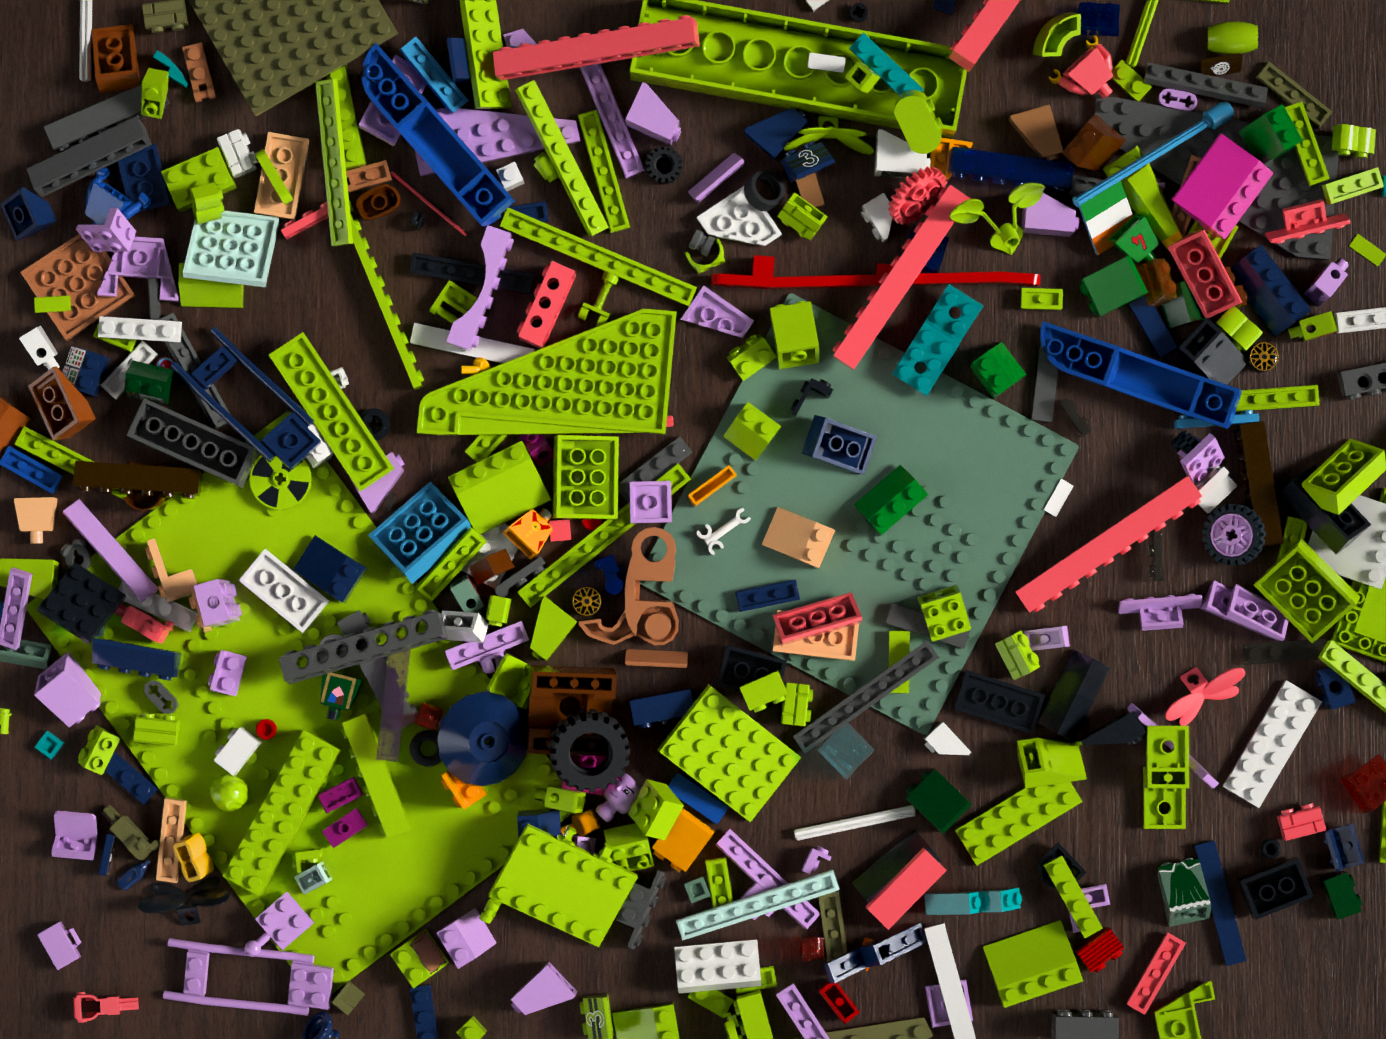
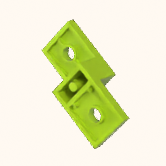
(1165, 777)

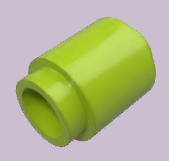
(545, 167)

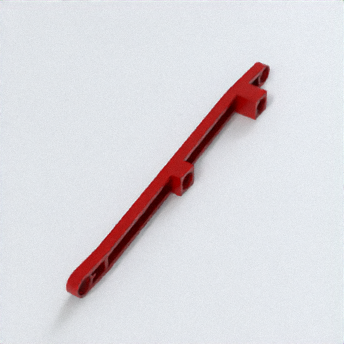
(764, 267)

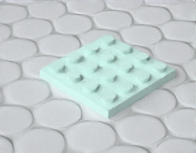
(232, 249)

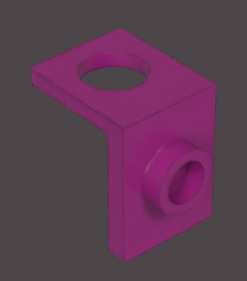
(535, 445)

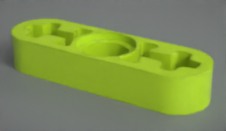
(274, 177)

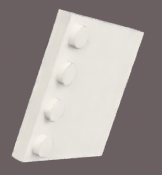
(1366, 556)

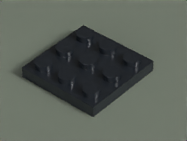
(81, 603)

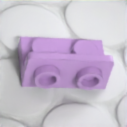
(227, 672)

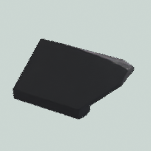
(1057, 850)

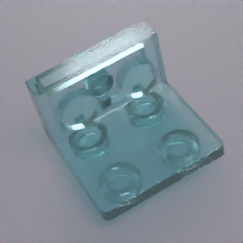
(845, 750)

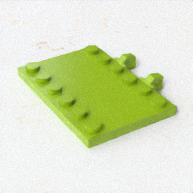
(563, 883)

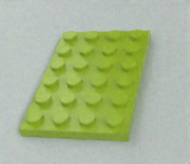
(729, 753)

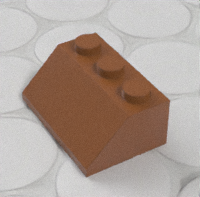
(11, 424)

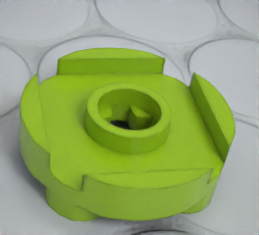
(731, 1025)

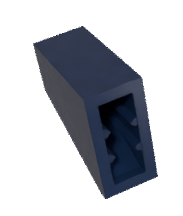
(777, 131)

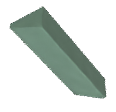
(28, 654)

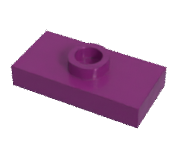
(340, 794)
(345, 828)

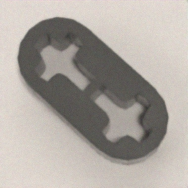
(158, 700)

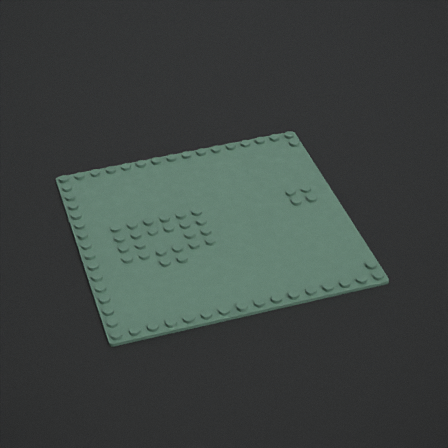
(974, 458)

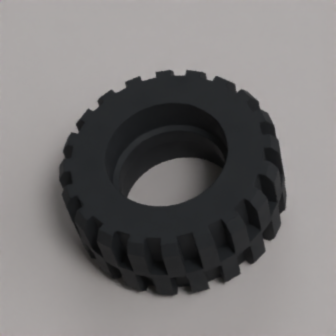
(596, 776)

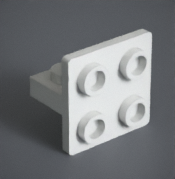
(1215, 488)

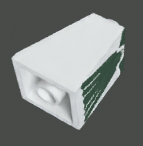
(896, 158)

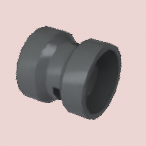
(701, 242)

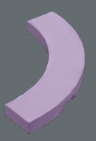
(1193, 764)

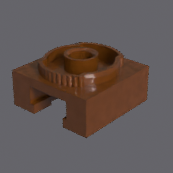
(549, 686)

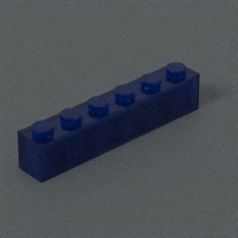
(1009, 169)

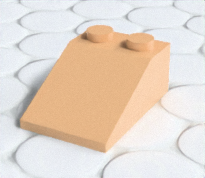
(798, 537)

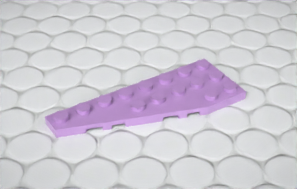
(497, 134)

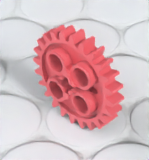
(916, 195)

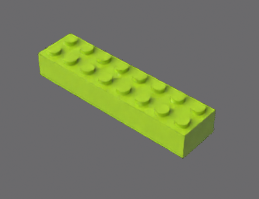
(282, 812)

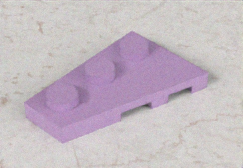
(716, 313)

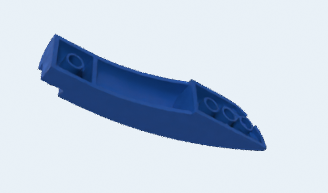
(433, 138)
(1140, 376)

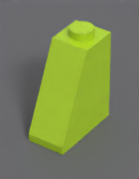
(550, 629)

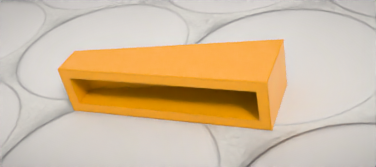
(711, 486)

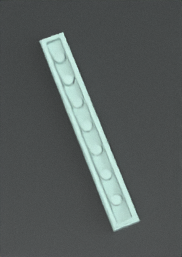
(757, 904)

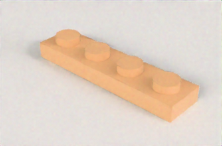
(171, 833)

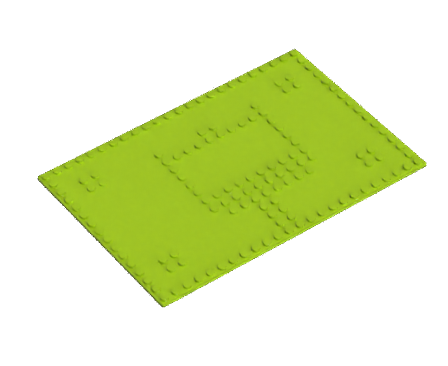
(378, 884)

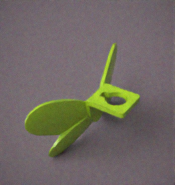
(846, 136)

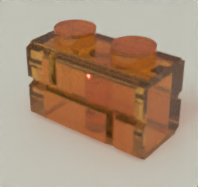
(1157, 282)

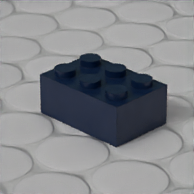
(660, 708)

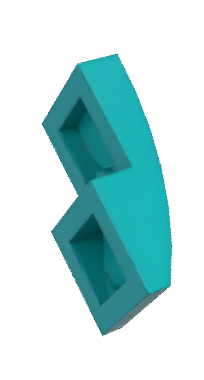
(174, 72)

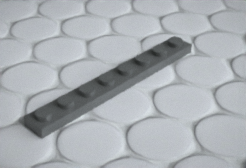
(866, 697)

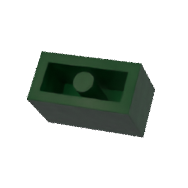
(1341, 895)

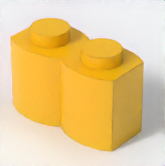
(193, 857)

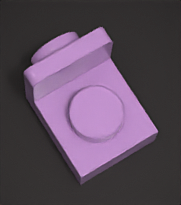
(811, 862)

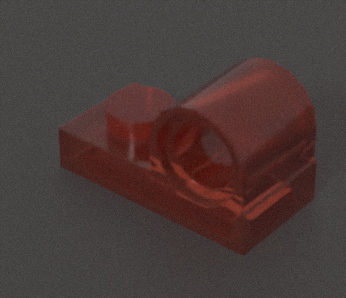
(428, 716)
(811, 948)

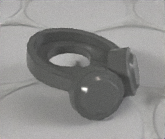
(68, 552)

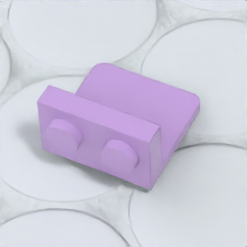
(113, 236)
(75, 835)

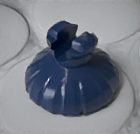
(320, 1027)

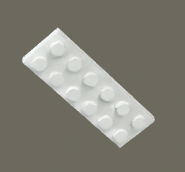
(1272, 744)

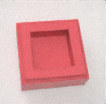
(561, 530)

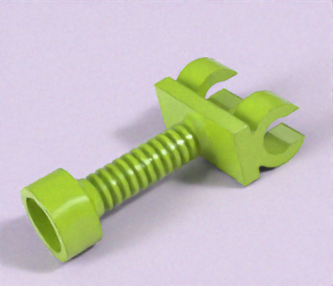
(609, 280)

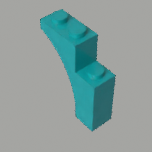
(972, 901)

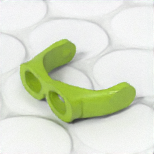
(702, 268)

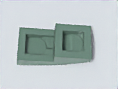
(698, 888)

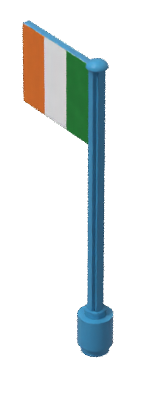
(1106, 204)

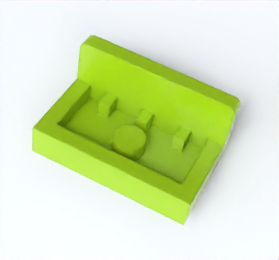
(751, 356)
(98, 750)

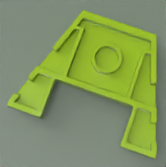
(1179, 1016)

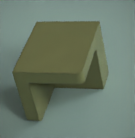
(348, 998)

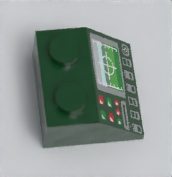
(148, 382)

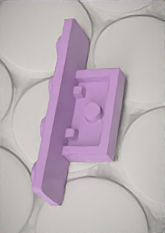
(1160, 612)

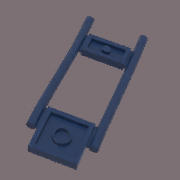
(288, 441)

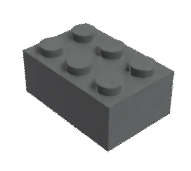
(1084, 1024)

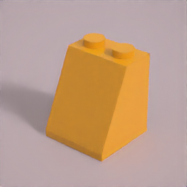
(683, 841)

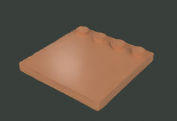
(76, 273)

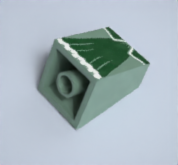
(1184, 892)

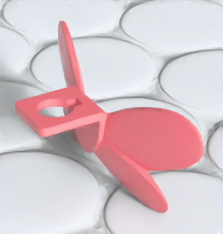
(1217, 689)

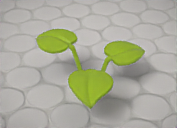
(1008, 236)

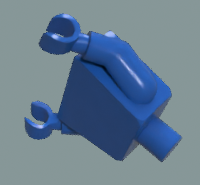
(103, 197)

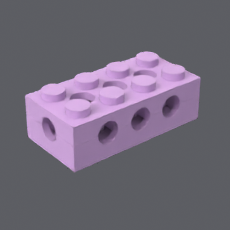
(217, 603)

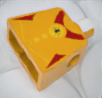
(530, 532)

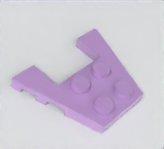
(144, 260)

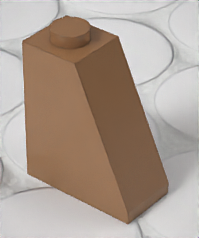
(1039, 131)

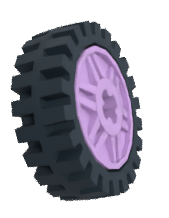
(1219, 538)

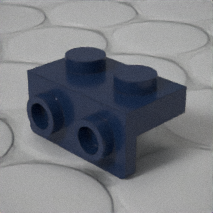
(1343, 847)

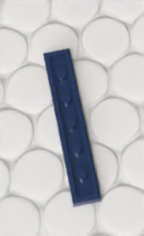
(1220, 903)

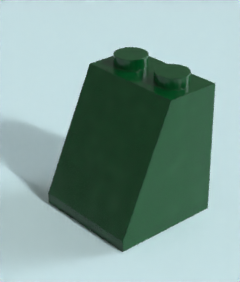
(937, 800)

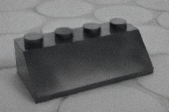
(1333, 529)

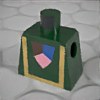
(338, 693)

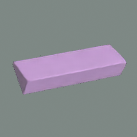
(716, 177)

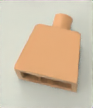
(36, 516)

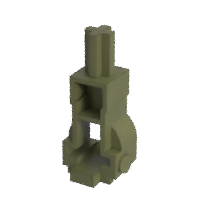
(130, 834)

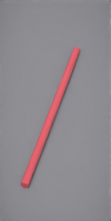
(428, 203)

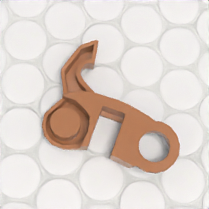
(648, 619)

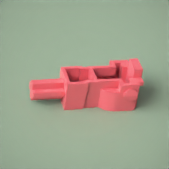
(144, 623)
(108, 1005)

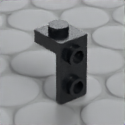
(821, 387)

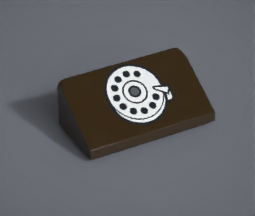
(1221, 65)

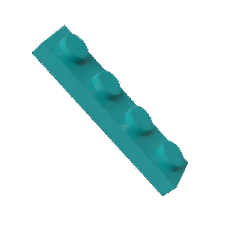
(883, 65)

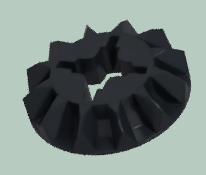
(381, 417)

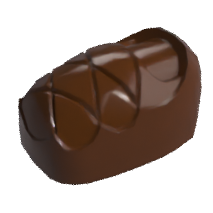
(378, 202)

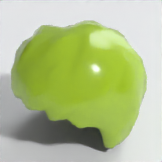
(229, 792)

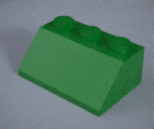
(890, 499)

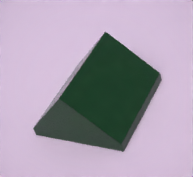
(1182, 309)

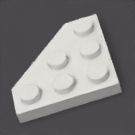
(739, 221)

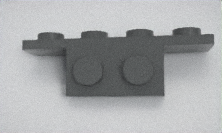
(637, 907)

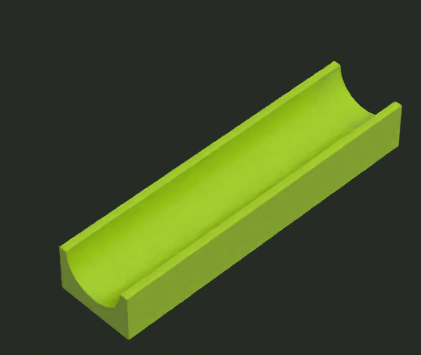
(767, 58)

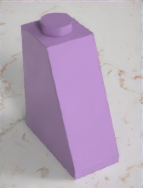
(377, 492)

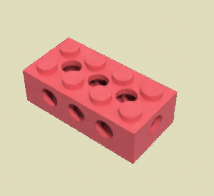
(552, 273)

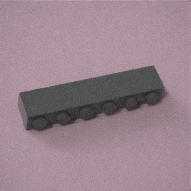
(95, 119)
(89, 156)
(376, 669)

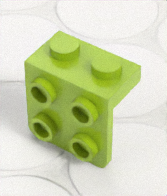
(512, 681)

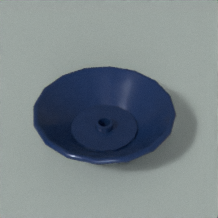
(463, 737)

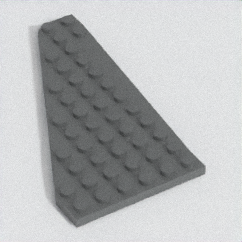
(1153, 125)

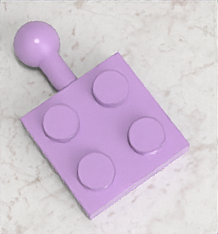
(281, 923)

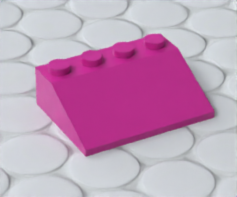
(1222, 186)

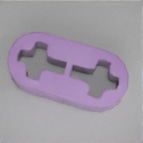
(1178, 95)

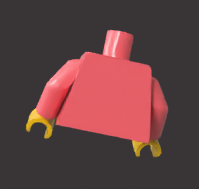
(1088, 72)

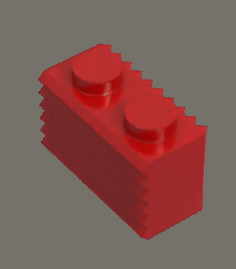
(1099, 950)
(839, 1001)

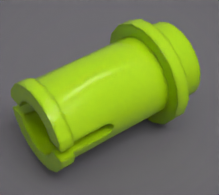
(4, 720)

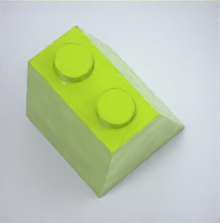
(795, 334)

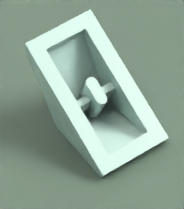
(313, 878)

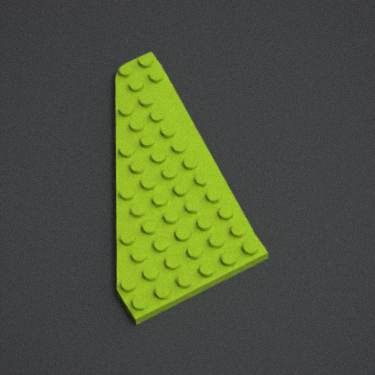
(585, 384)

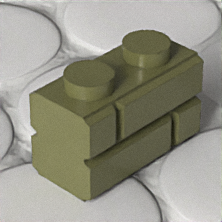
(165, 15)

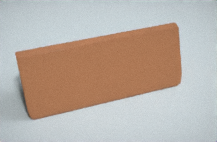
(656, 658)

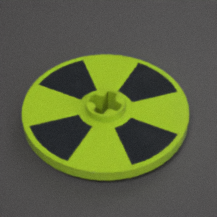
(281, 496)

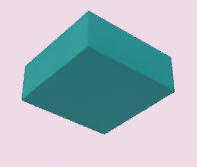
(49, 745)

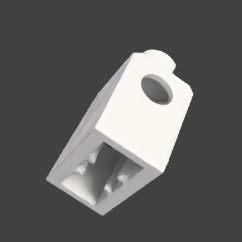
(34, 341)

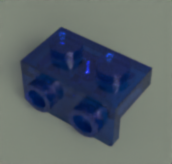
(1099, 18)

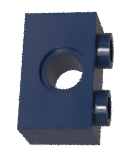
(1340, 698)

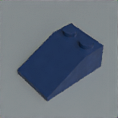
(839, 444)
(330, 569)

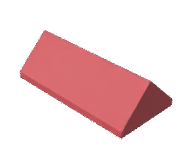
(1204, 273)
(817, 618)
(905, 888)

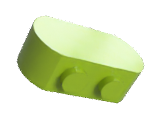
(918, 121)

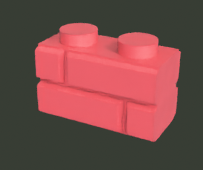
(1301, 822)

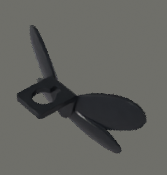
(172, 897)

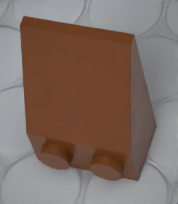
(115, 58)
(60, 404)

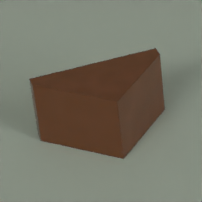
(491, 566)

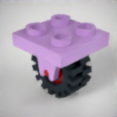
(1196, 455)

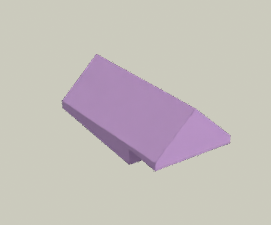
(1245, 610)

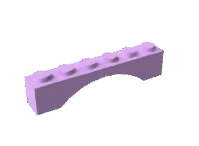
(465, 329)

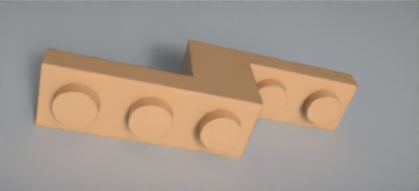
(176, 585)

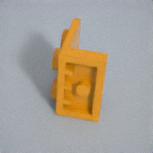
(464, 793)

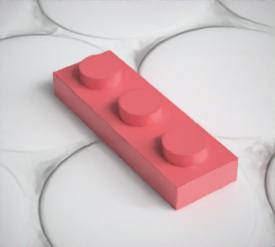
(309, 219)

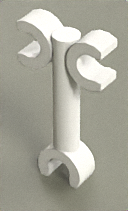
(711, 539)

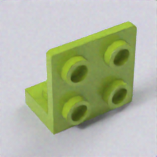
(944, 613)

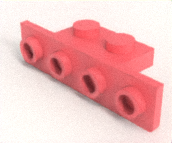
(1304, 220)

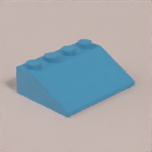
(420, 532)

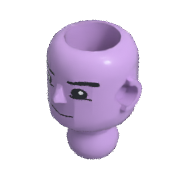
(618, 797)

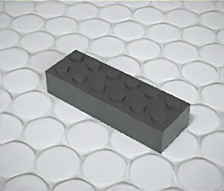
(193, 443)

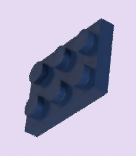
(143, 174)

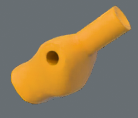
(583, 822)

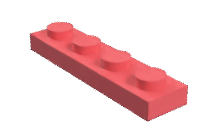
(1155, 973)

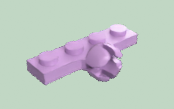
(491, 648)

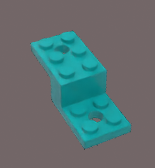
(937, 339)

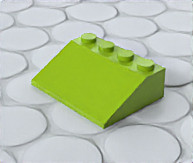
(585, 477)
(499, 488)
(1307, 591)
(1032, 963)
(647, 1022)

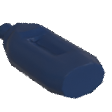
(132, 875)

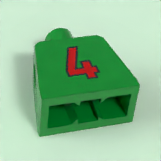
(1136, 239)

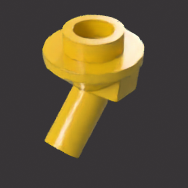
(479, 365)

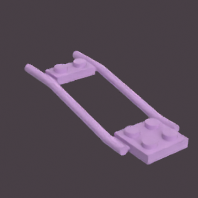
(308, 985)

